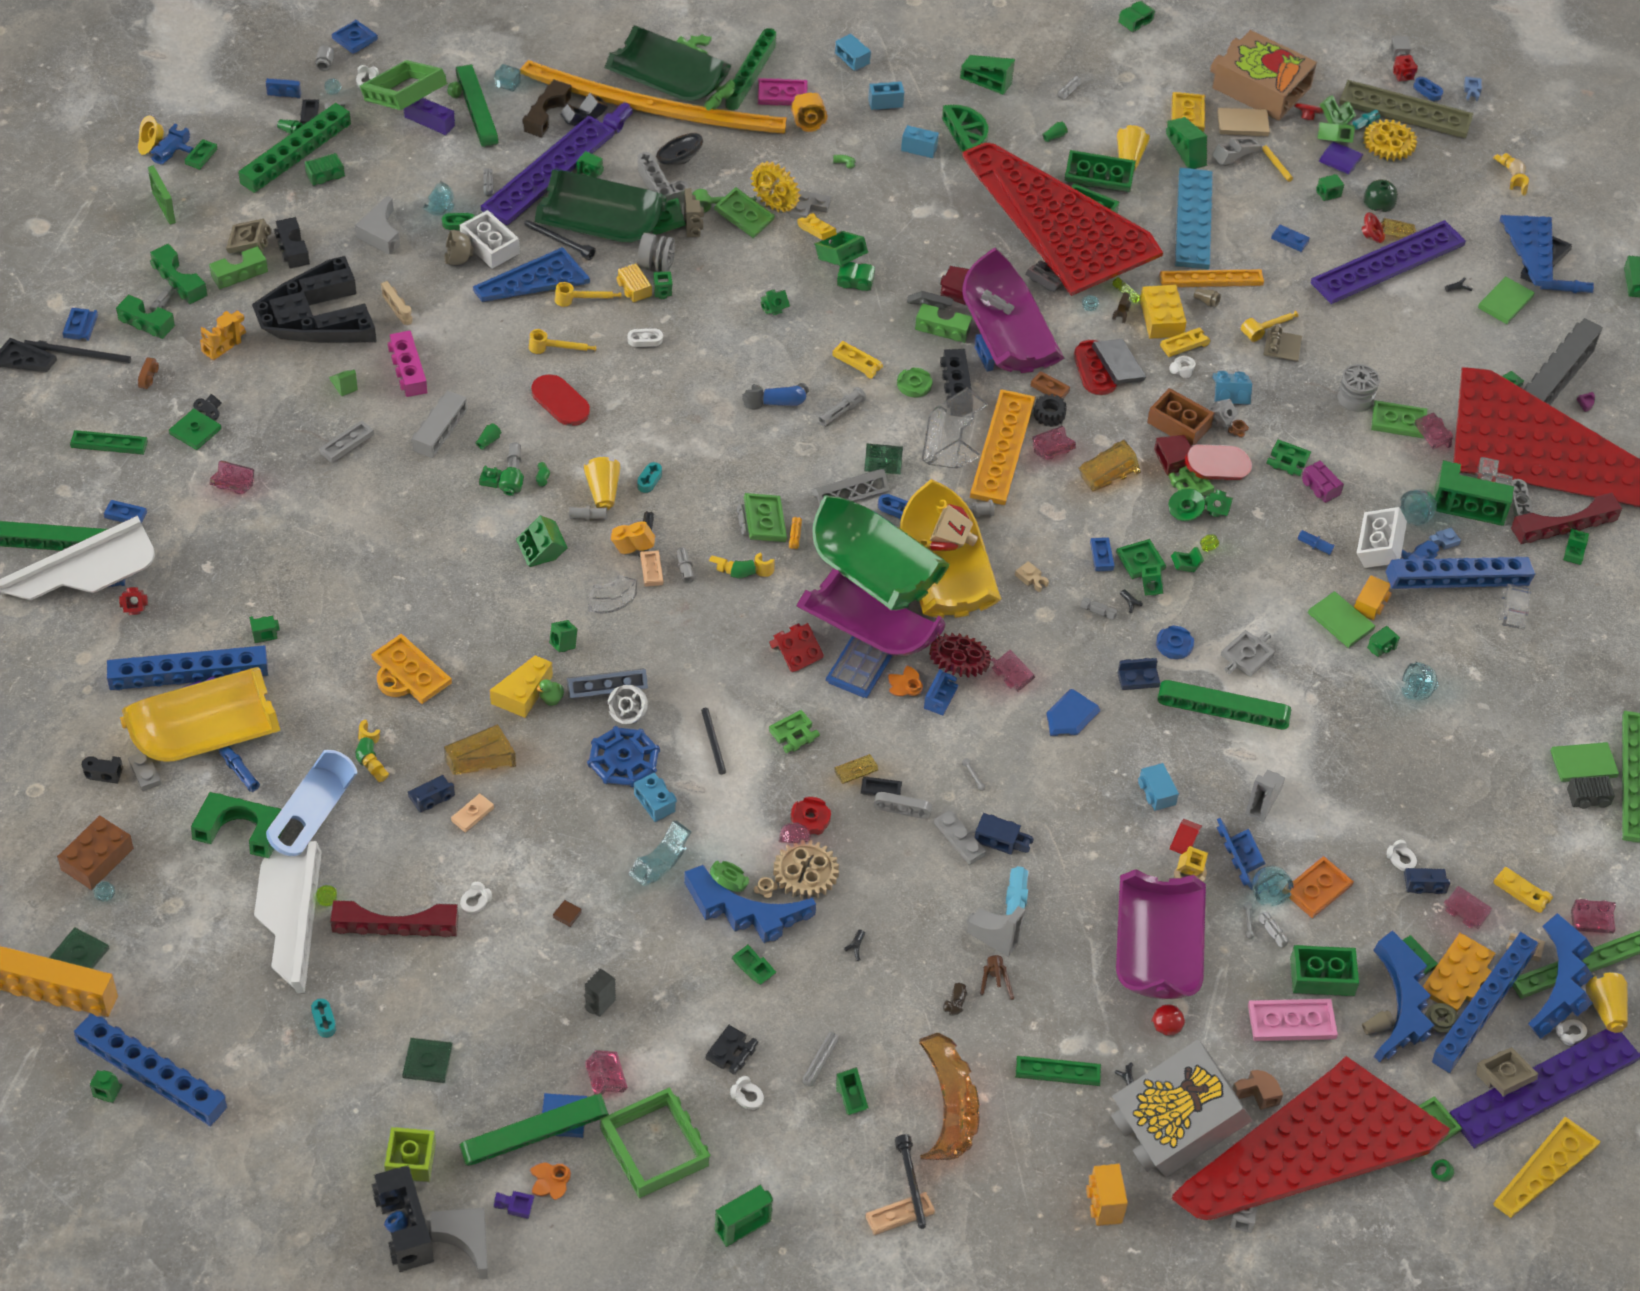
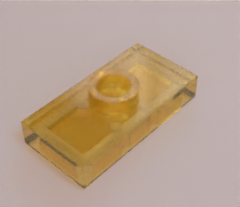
(1397, 228)
(856, 769)

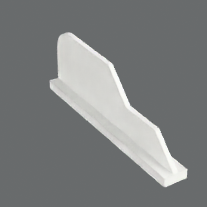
(86, 565)
(287, 909)

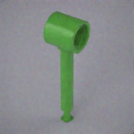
(706, 200)

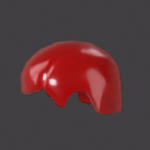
(1168, 1020)

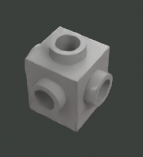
(1223, 413)

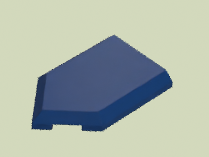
(1071, 714)

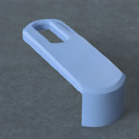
(313, 800)

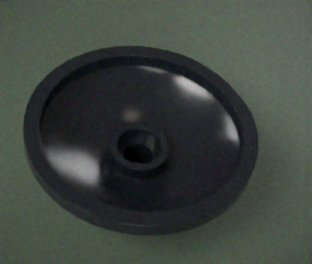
(680, 149)

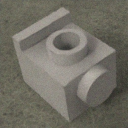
(1244, 1220)

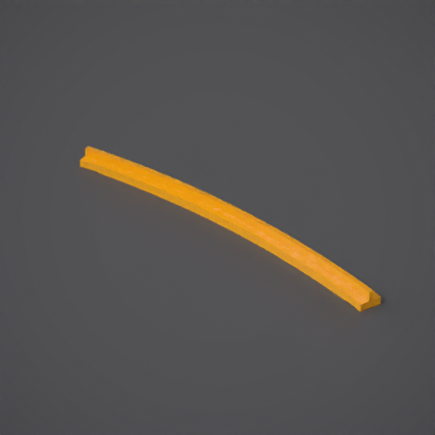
(657, 105)

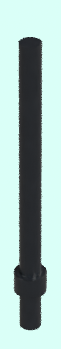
(43, 345)

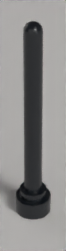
(586, 251)
(904, 1145)

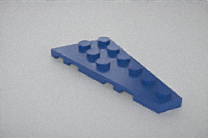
(1532, 242)
(533, 277)

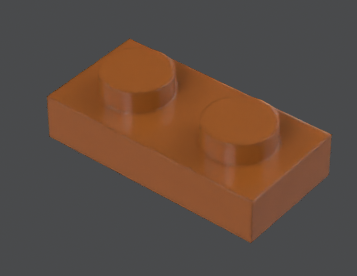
(1049, 385)

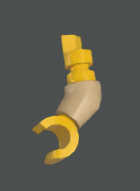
(1517, 170)

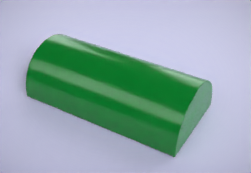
(1099, 171)

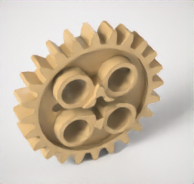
(822, 876)

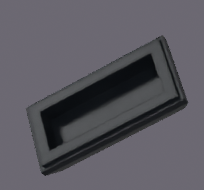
(309, 110)
(872, 786)

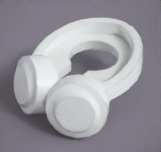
(363, 71)
(1185, 371)
(1401, 847)
(477, 888)
(1571, 1039)
(744, 1083)

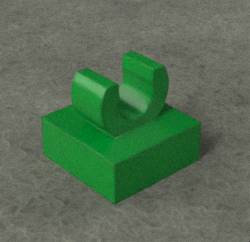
(490, 477)

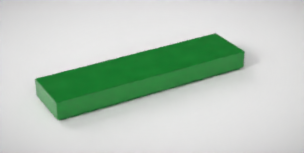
(108, 442)
(1058, 1070)

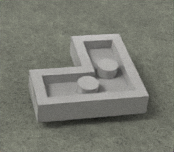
(810, 201)

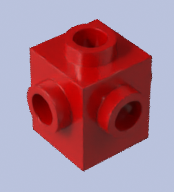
(1405, 68)
(128, 606)

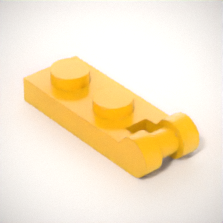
(816, 227)
(1184, 342)
(857, 359)
(1522, 890)

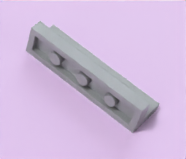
(846, 483)

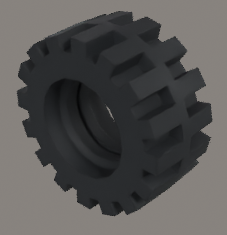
(1047, 417)

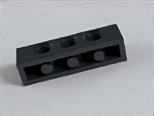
(955, 371)

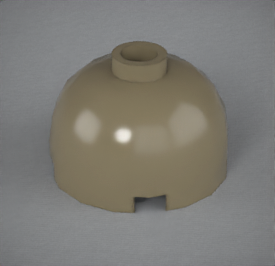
(458, 248)

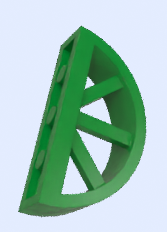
(955, 116)

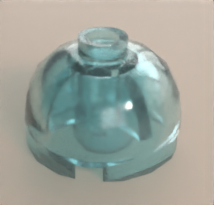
(440, 200)
(1418, 506)
(1419, 681)
(1272, 885)

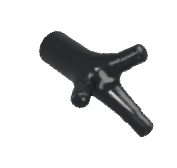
(1458, 285)
(1130, 599)
(856, 943)
(1127, 1076)

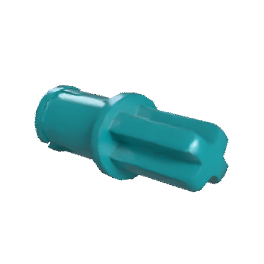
(1366, 119)

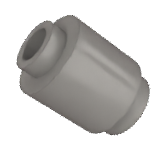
(324, 58)

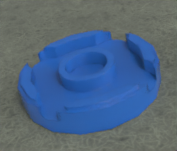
(1175, 642)

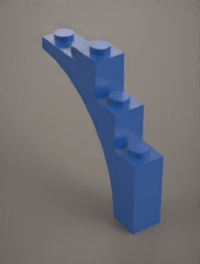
(741, 912)
(1406, 971)
(1572, 975)

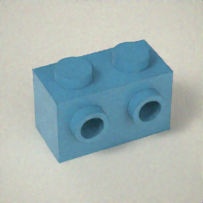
(852, 52)
(886, 95)
(919, 141)
(1158, 787)
(655, 796)

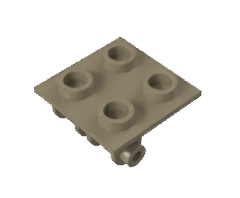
(1282, 344)

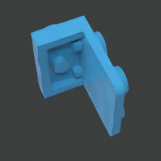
(1233, 386)

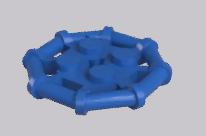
(620, 765)

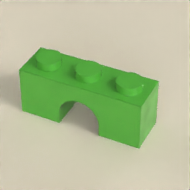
(228, 274)
(954, 328)

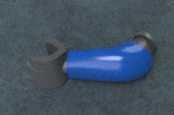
(775, 396)

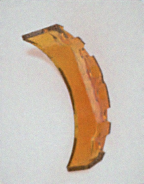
(959, 1099)

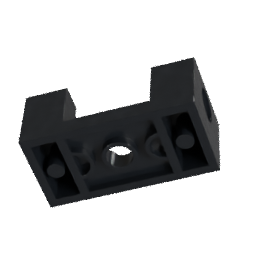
(411, 1245)

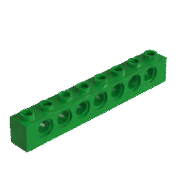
(294, 147)

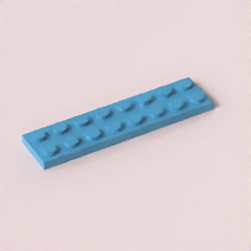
(1194, 218)

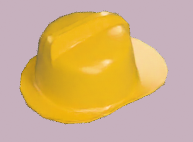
(149, 134)

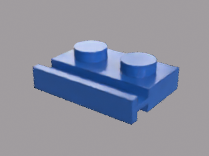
(80, 324)

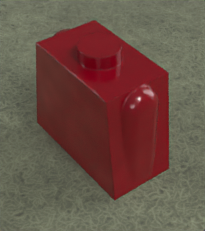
(952, 284)
(1172, 452)

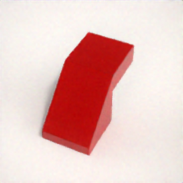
(1185, 836)

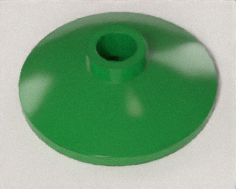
(1186, 498)

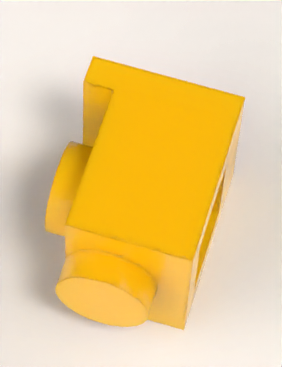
(1192, 861)

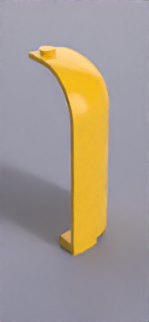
(969, 578)
(201, 717)

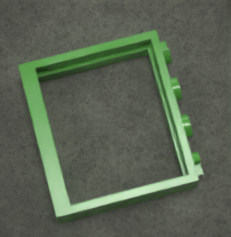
(378, 88)
(641, 1108)

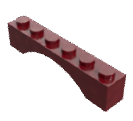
(1535, 527)
(435, 921)

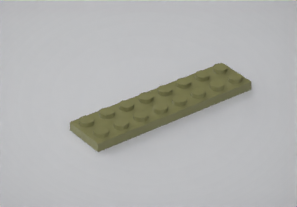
(1407, 108)

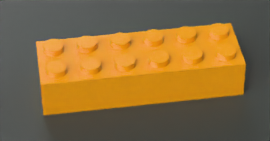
(57, 982)

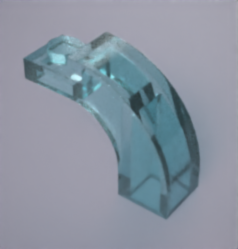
(661, 860)

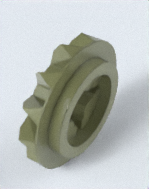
(1442, 1010)

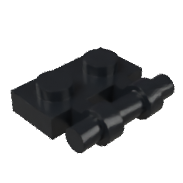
(727, 1045)

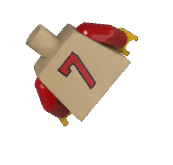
(951, 529)

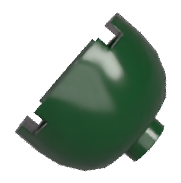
(1381, 195)

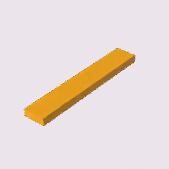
(1212, 278)

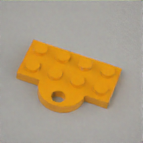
(408, 670)
(1459, 972)

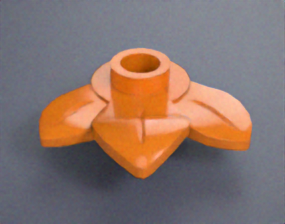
(903, 683)
(547, 1181)

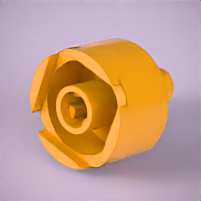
(809, 111)

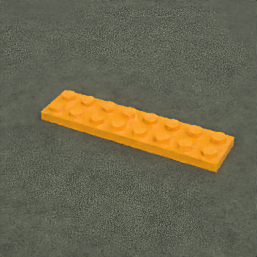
(1002, 447)

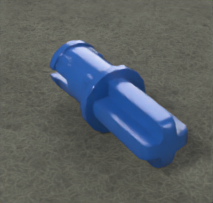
(1316, 542)

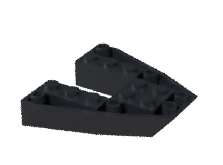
(288, 314)

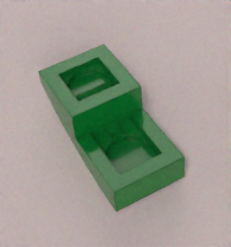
(1576, 546)
(754, 966)

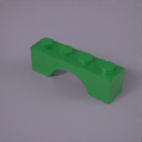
(188, 286)

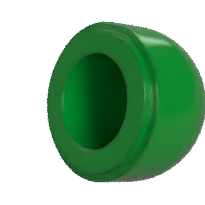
(1449, 1173)

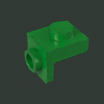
(1187, 561)

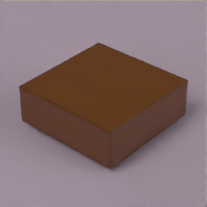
(567, 913)

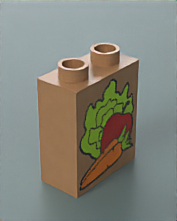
(1263, 74)

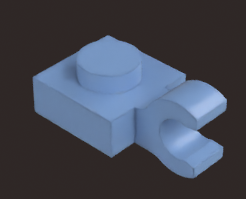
(1445, 538)

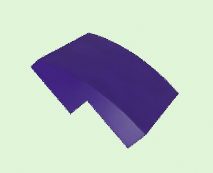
(1341, 157)

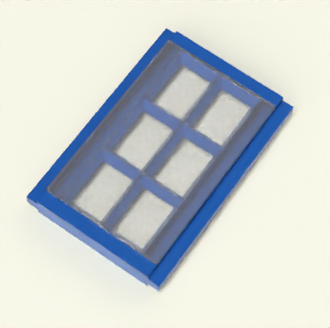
(858, 668)

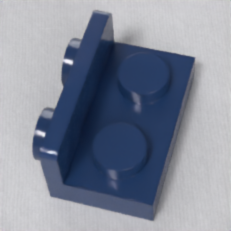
(1138, 674)
(431, 793)
(1426, 880)

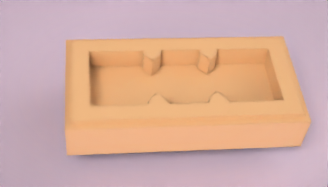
(651, 568)
(472, 812)

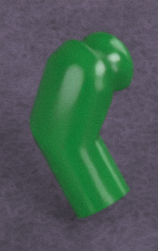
(543, 474)

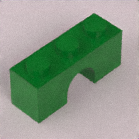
(133, 312)

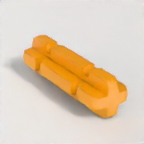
(795, 533)

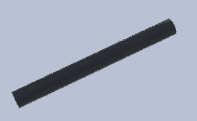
(713, 741)

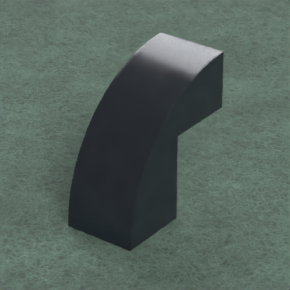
(592, 106)

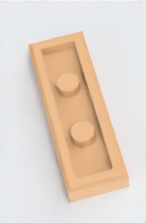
(897, 1214)

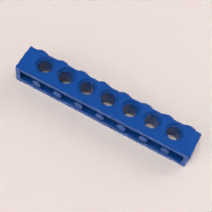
(1459, 572)
(183, 667)
(1484, 1002)
(207, 1111)

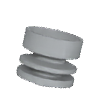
(659, 253)
(1358, 387)

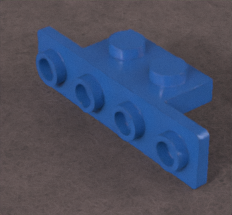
(1245, 852)

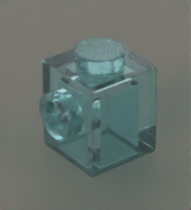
(507, 77)

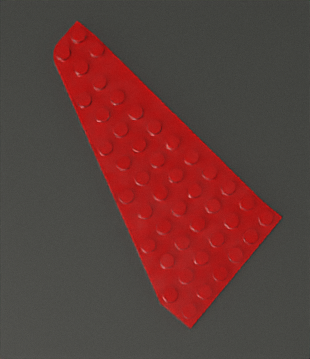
(1068, 229)
(1537, 441)
(1322, 1136)

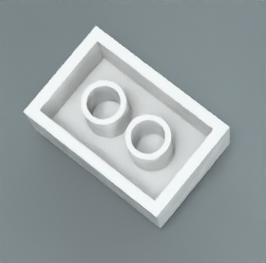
(491, 239)
(1381, 537)

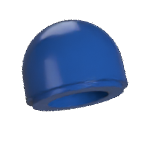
(400, 1223)

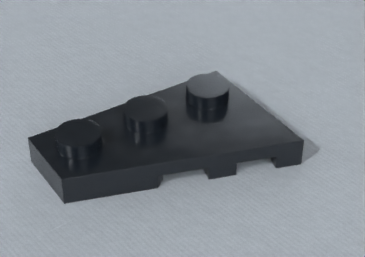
(24, 356)

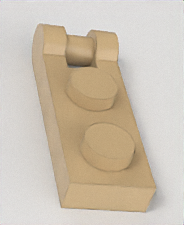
(397, 304)

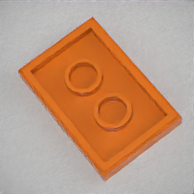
(1319, 887)

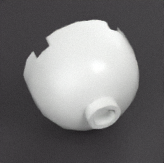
(627, 704)

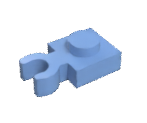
(1473, 87)

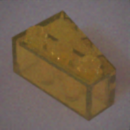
(480, 751)

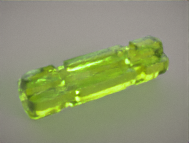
(1124, 287)

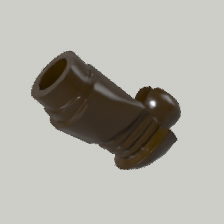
(958, 997)

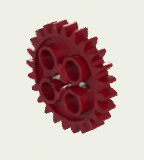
(960, 655)

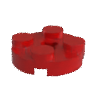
(812, 805)

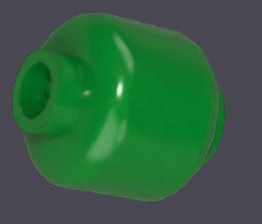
(511, 481)

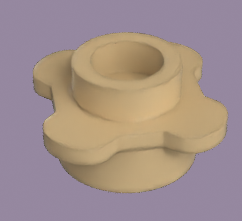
(765, 882)

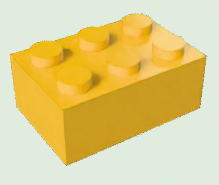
(1162, 311)

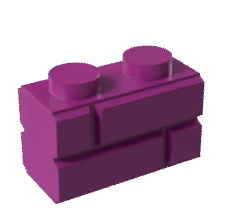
(1322, 481)

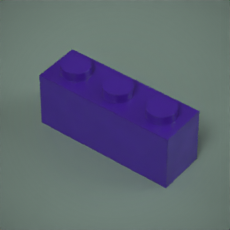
(431, 115)

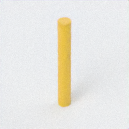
(1277, 163)

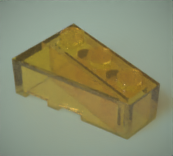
(1109, 466)

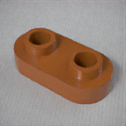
(147, 372)

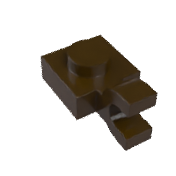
(1123, 306)

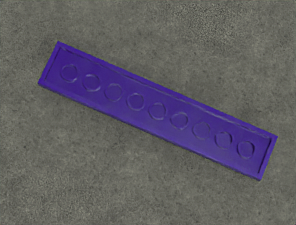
(535, 178)
(1387, 262)
(1557, 1081)

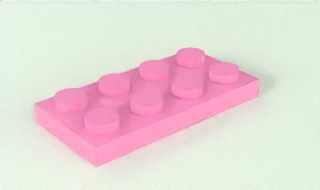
(1292, 1020)

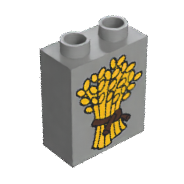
(1179, 1110)

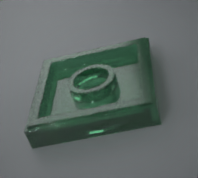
(80, 949)
(427, 1060)

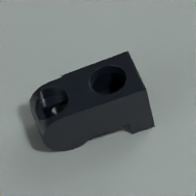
(102, 770)

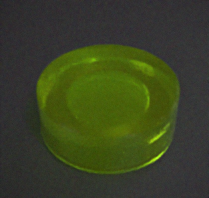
(1209, 542)
(326, 895)

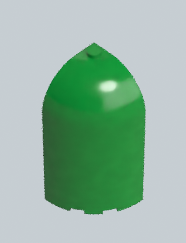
(875, 553)

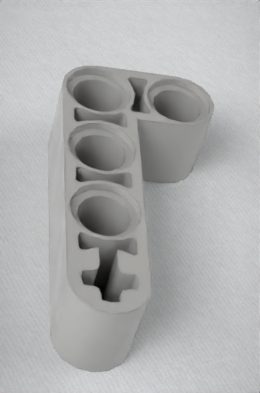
(657, 181)

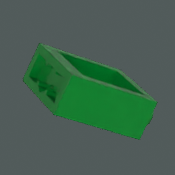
(842, 249)
(743, 1215)

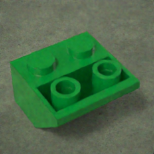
(541, 541)

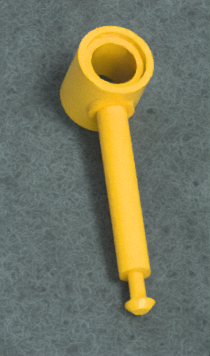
(565, 294)
(1256, 331)
(539, 341)

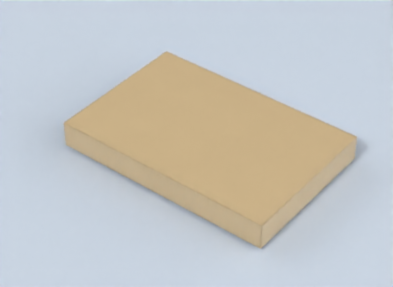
(1243, 122)

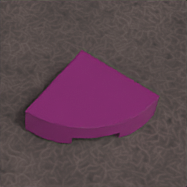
(1586, 401)

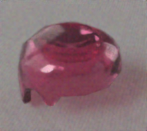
(793, 833)

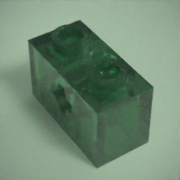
(883, 457)

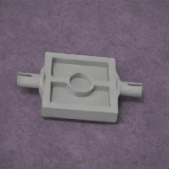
(1247, 653)

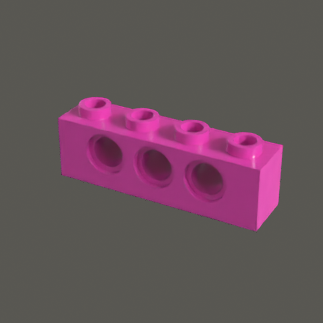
(408, 363)

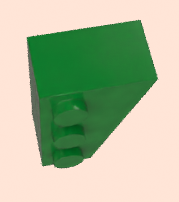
(989, 72)
(1188, 142)

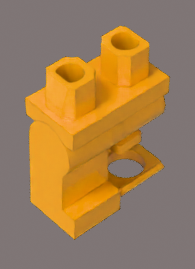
(223, 336)

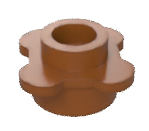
(1238, 428)

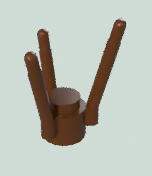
(996, 968)

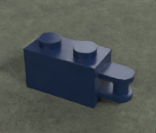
(1002, 835)

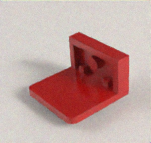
(798, 646)

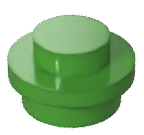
(454, 89)

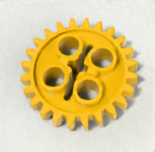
(1390, 140)
(784, 194)

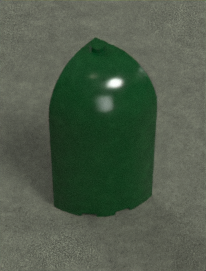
(667, 65)
(599, 207)

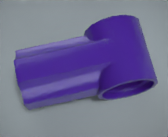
(618, 117)

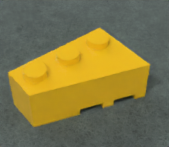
(519, 690)

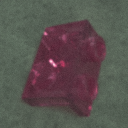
(1434, 431)
(1052, 443)
(233, 477)
(1013, 670)
(1467, 907)
(1593, 916)
(605, 1072)

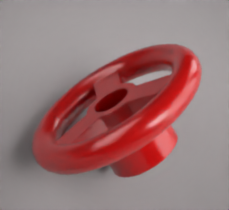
(1308, 111)
(1373, 228)

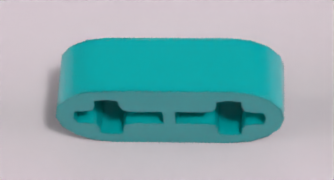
(646, 476)
(327, 1016)

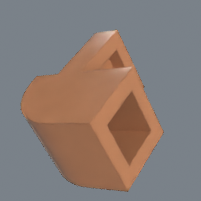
(1262, 1087)

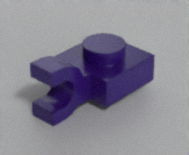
(518, 1204)

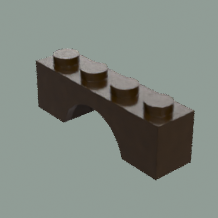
(555, 95)

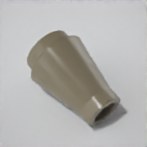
(1208, 297)
(1380, 1022)

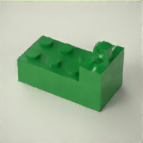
(1471, 496)

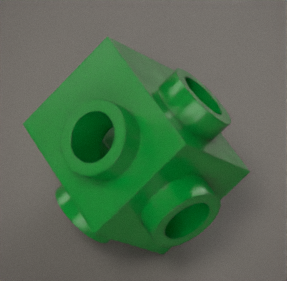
(774, 301)
(1225, 506)

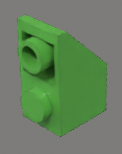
(1336, 132)

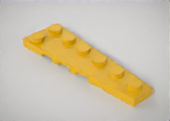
(1554, 1158)

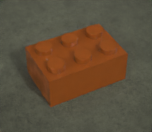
(1180, 416)
(95, 852)

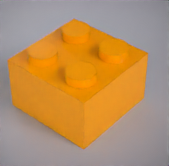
(1107, 1195)

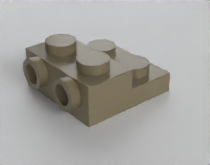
(692, 214)
(248, 235)
(1506, 1071)

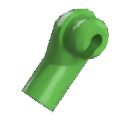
(850, 161)

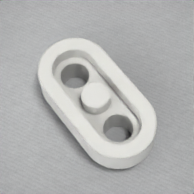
(645, 337)

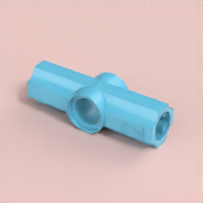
(1017, 889)

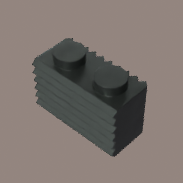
(1590, 792)
(599, 992)

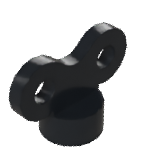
(208, 406)

